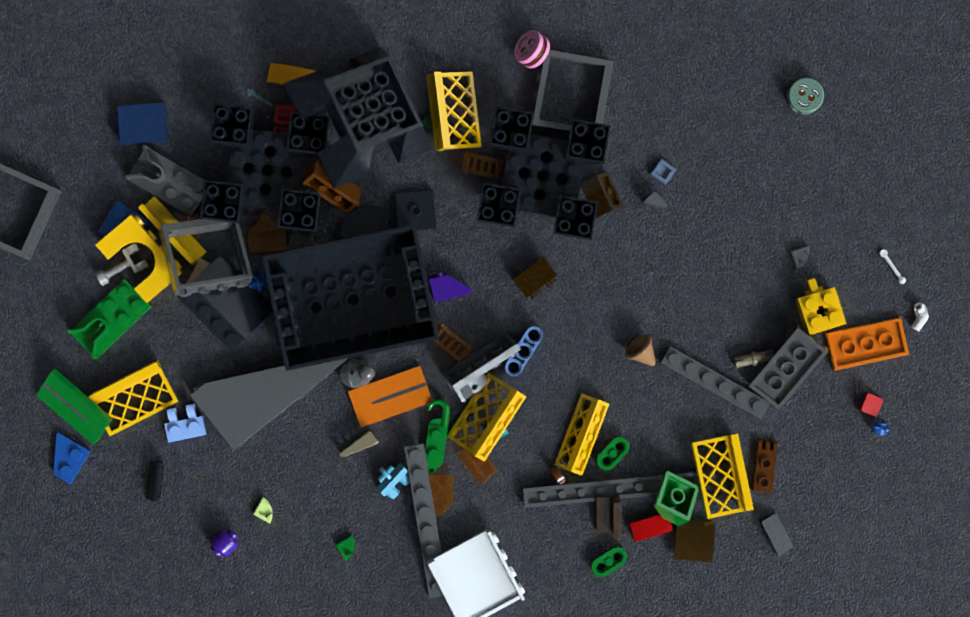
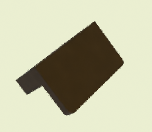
(602, 190)
(608, 515)

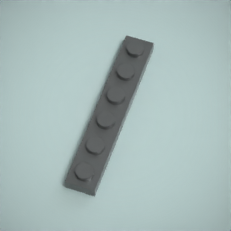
(715, 383)

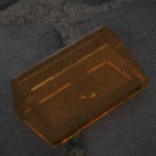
(479, 469)

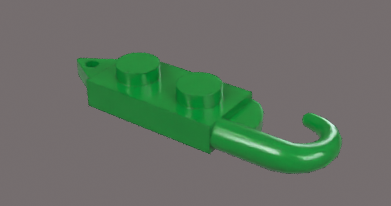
(437, 436)

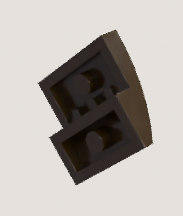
(695, 541)

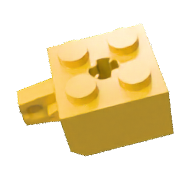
(809, 304)

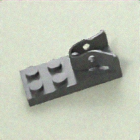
(167, 181)
(788, 367)
(471, 369)

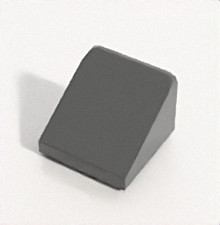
(655, 200)

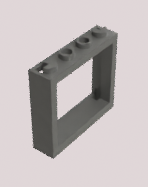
(541, 79)
(41, 219)
(203, 226)

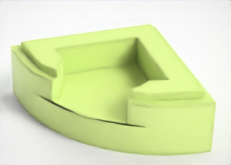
(264, 511)

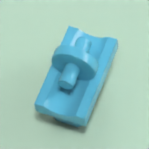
(390, 478)

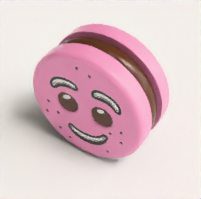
(531, 49)

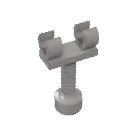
(103, 276)

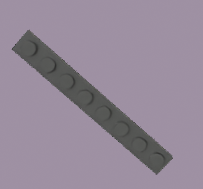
(424, 511)

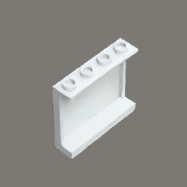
(476, 577)

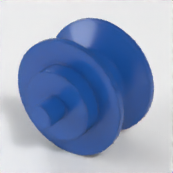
(258, 281)

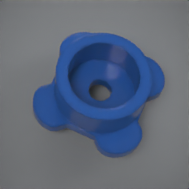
(879, 427)

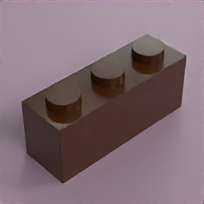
(344, 197)

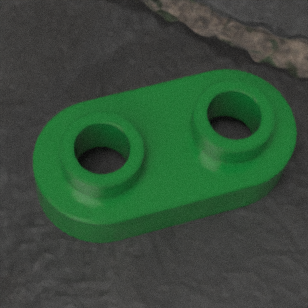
(612, 453)
(609, 562)

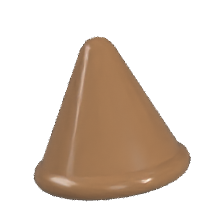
(641, 350)

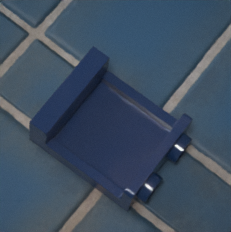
(142, 124)

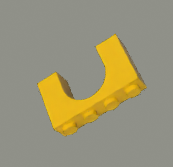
(133, 232)

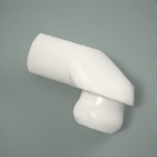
(921, 316)

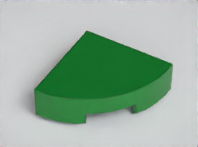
(346, 547)

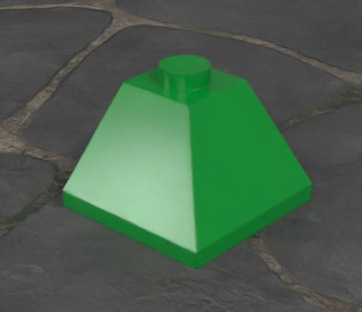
(676, 499)

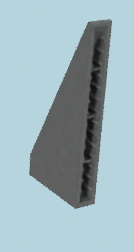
(252, 400)

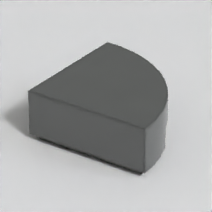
(800, 256)

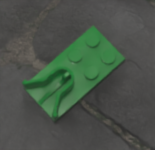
(110, 319)

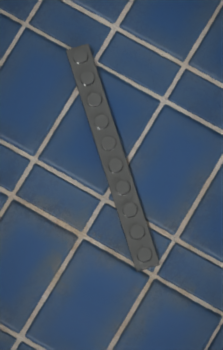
(590, 490)

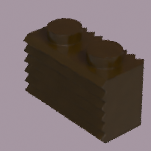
(535, 278)

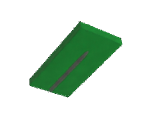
(74, 407)

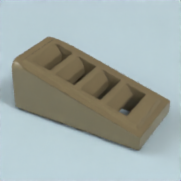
(365, 441)

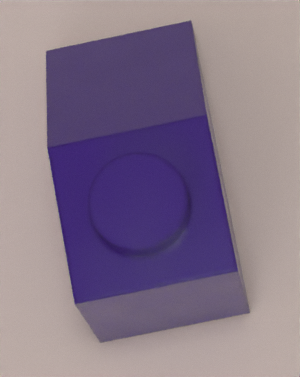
(447, 287)

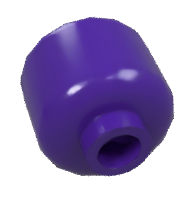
(224, 542)

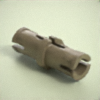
(753, 358)

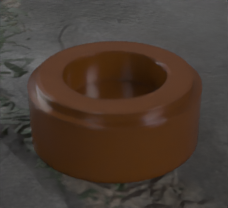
(557, 475)

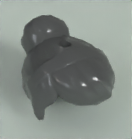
(361, 376)

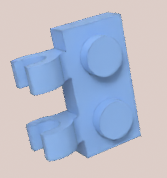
(186, 428)

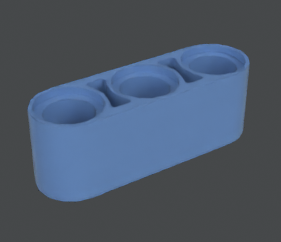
(530, 344)

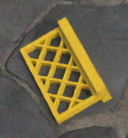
(439, 115)
(130, 381)
(495, 423)
(737, 470)

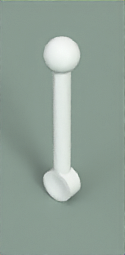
(883, 253)

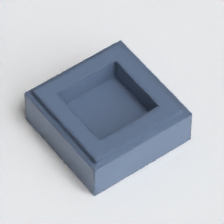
(663, 171)

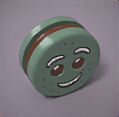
(805, 96)

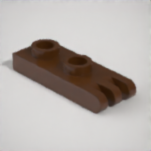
(765, 466)

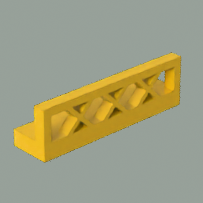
(160, 215)
(584, 435)

